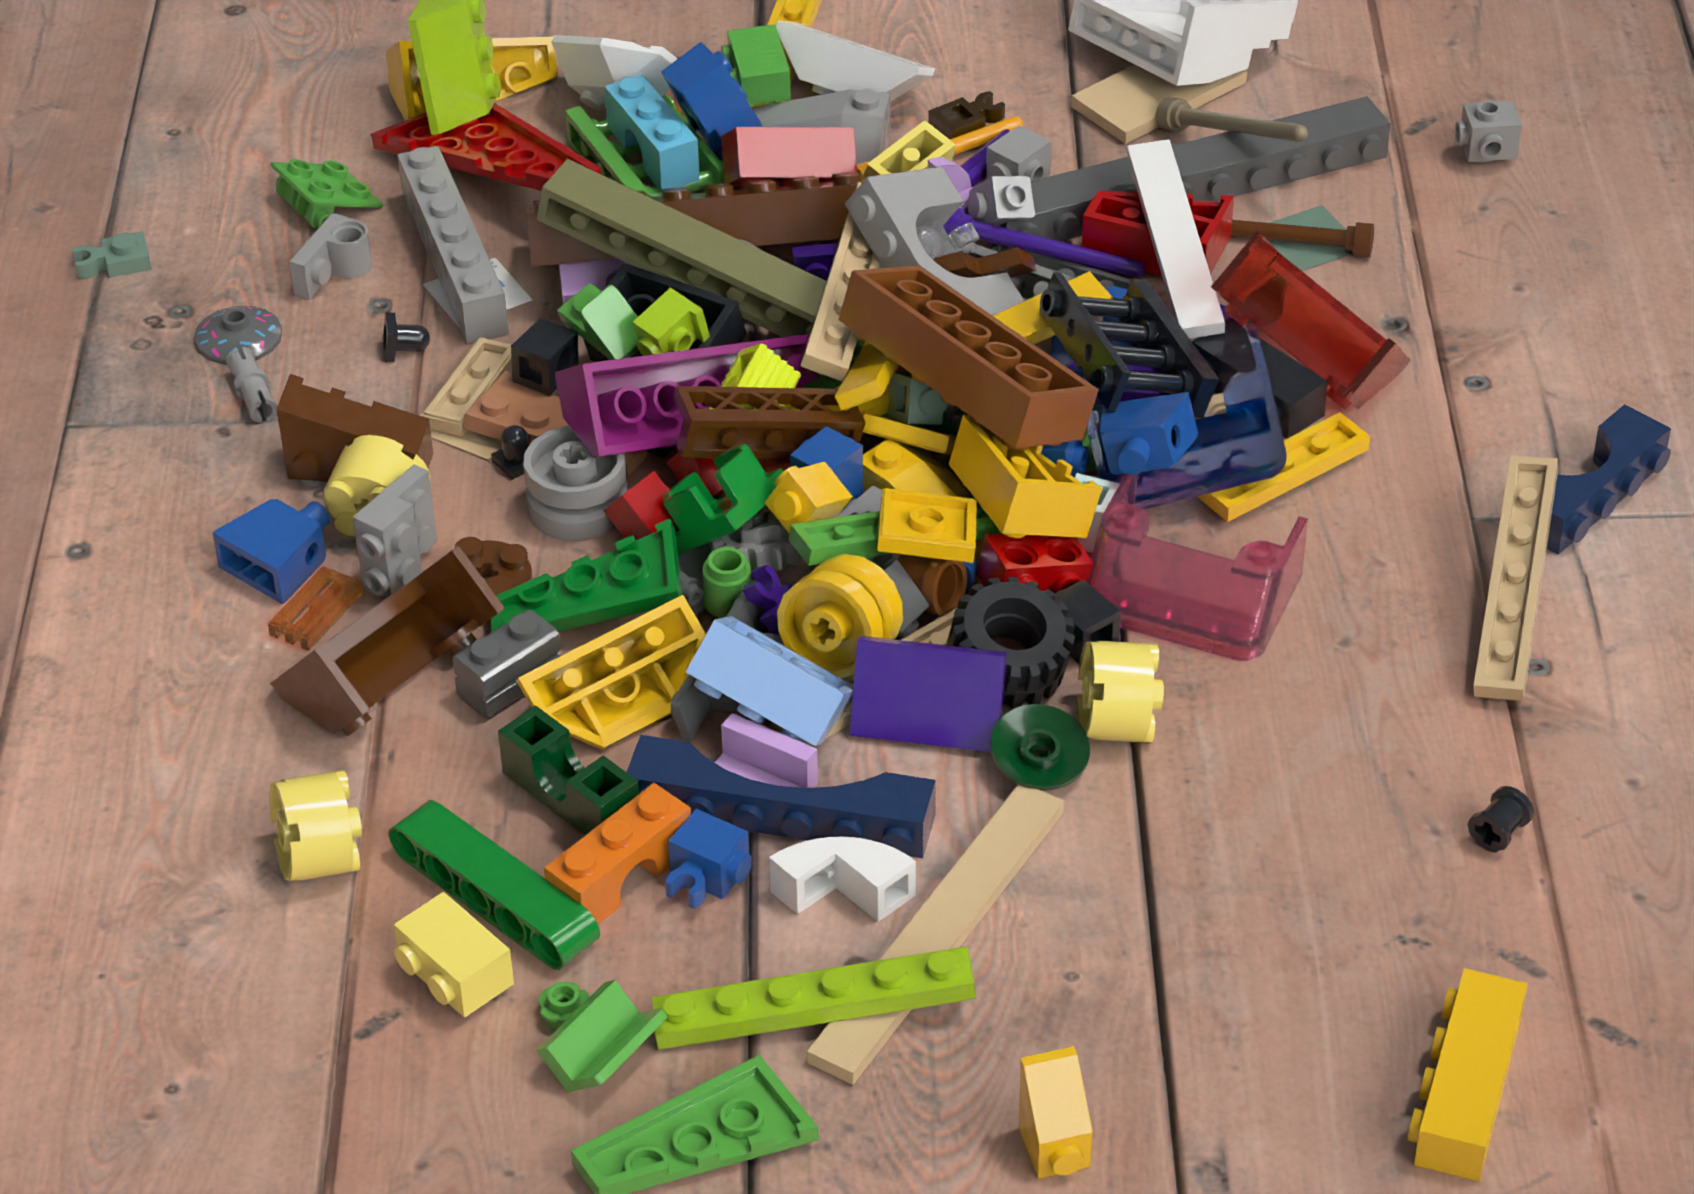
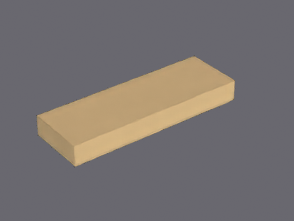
(467, 383)

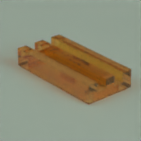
(322, 611)

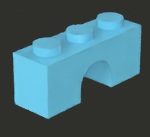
(643, 117)

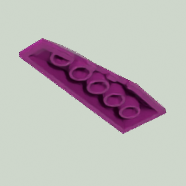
(631, 401)

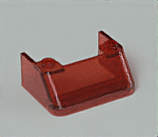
(1308, 323)

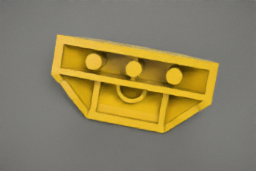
(620, 677)

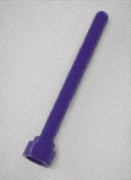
(1047, 246)

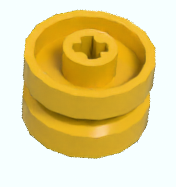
(835, 607)

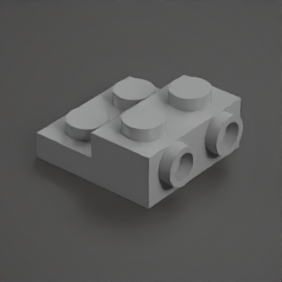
(395, 532)

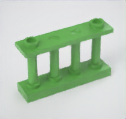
(589, 140)

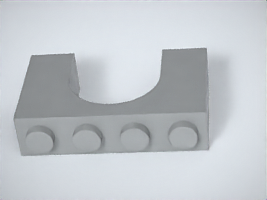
(896, 204)

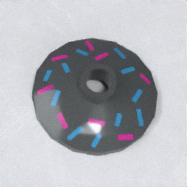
(235, 329)

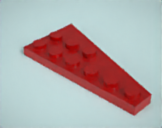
(489, 146)

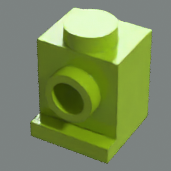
(670, 325)

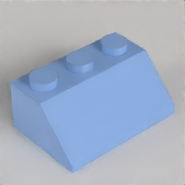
(769, 681)

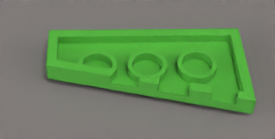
(704, 1129)

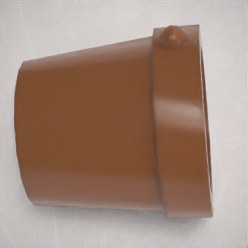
(938, 580)

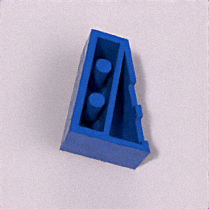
(709, 95)

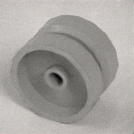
(571, 486)

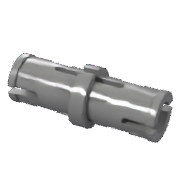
(251, 385)

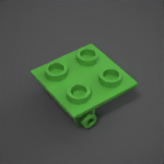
(319, 188)

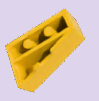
(1022, 487)

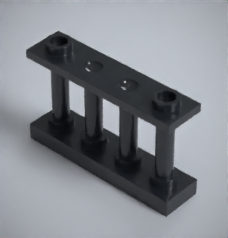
(1143, 321)

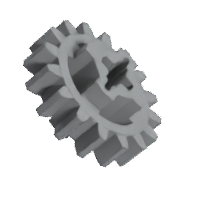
(762, 542)

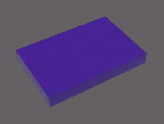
(927, 693)

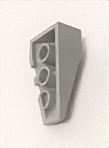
(862, 109)

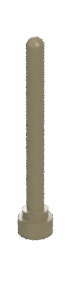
(1177, 114)

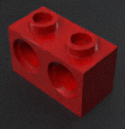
(1047, 560)

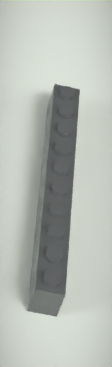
(1221, 165)

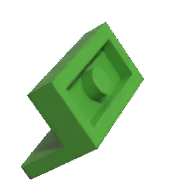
(598, 1038)

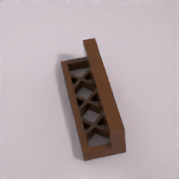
(767, 431)

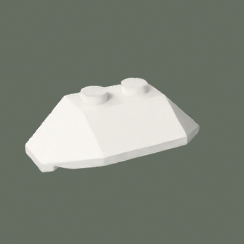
(600, 61)
(842, 65)

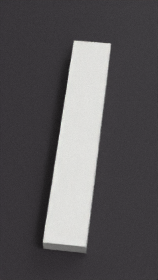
(1175, 239)

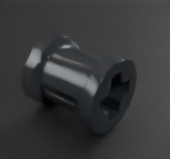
(1501, 818)

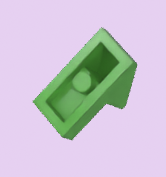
(602, 320)

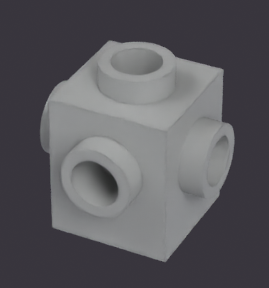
(1489, 131)

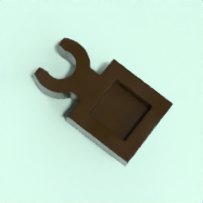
(964, 117)

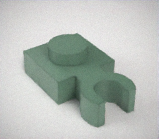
(117, 255)

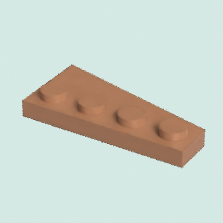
(514, 404)

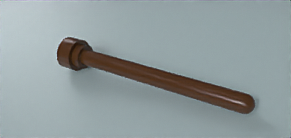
(1354, 239)

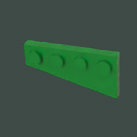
(615, 585)

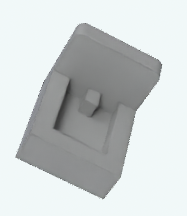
(1002, 200)

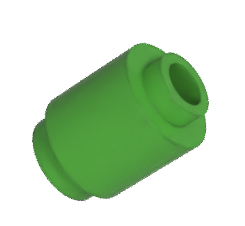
(723, 579)

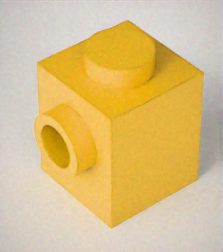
(807, 495)

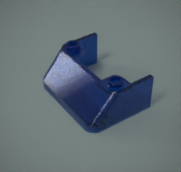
(1230, 446)

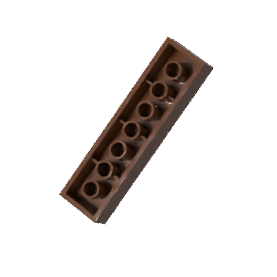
(757, 214)

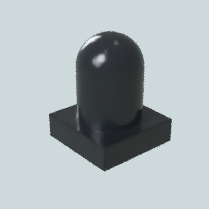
(402, 337)
(511, 455)

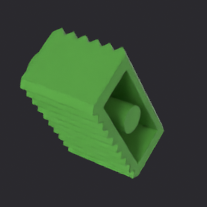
(758, 64)

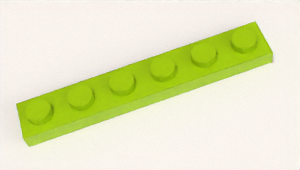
(815, 997)

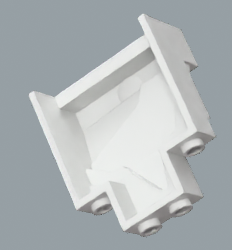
(1184, 38)

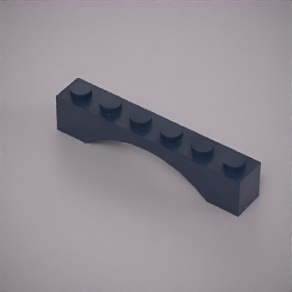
(880, 809)

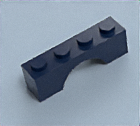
(1626, 454)

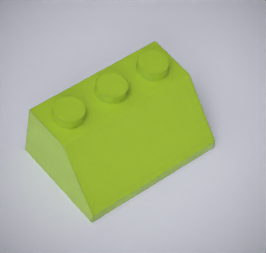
(453, 61)

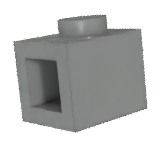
(1019, 154)

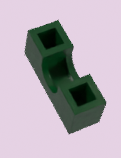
(542, 761)

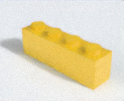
(1469, 1074)

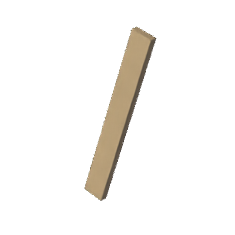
(946, 919)

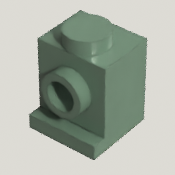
(922, 401)

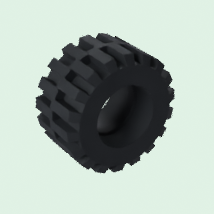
(1023, 615)

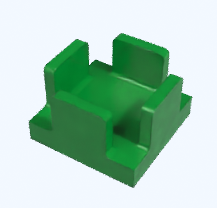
(706, 518)

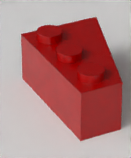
(1118, 227)

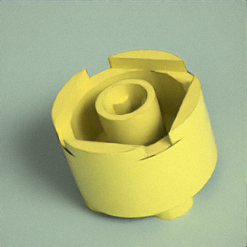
(362, 475)
(1119, 691)
(314, 826)

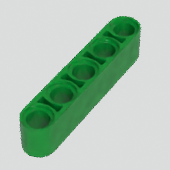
(494, 884)

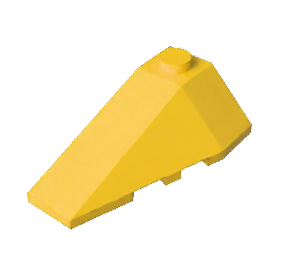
(517, 61)
(909, 469)

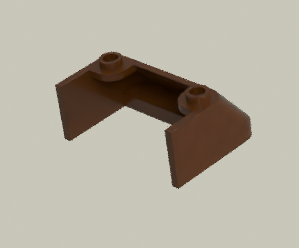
(390, 644)

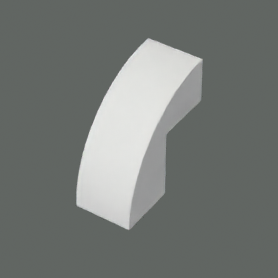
(861, 869)

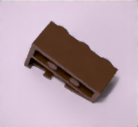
(321, 424)

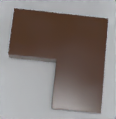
(1013, 261)

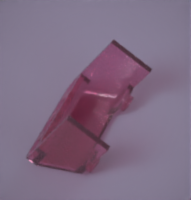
(1189, 593)

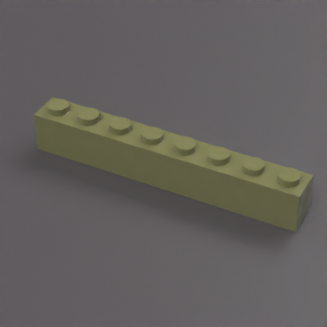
(681, 248)

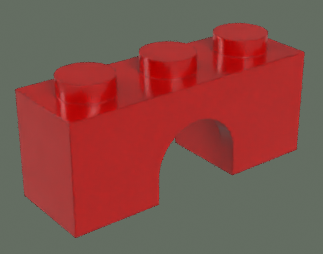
(643, 505)

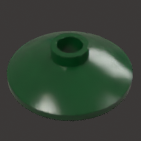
(1043, 732)

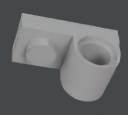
(336, 249)

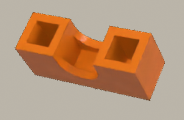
(601, 860)

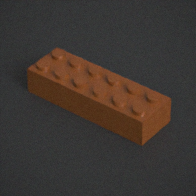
(968, 356)

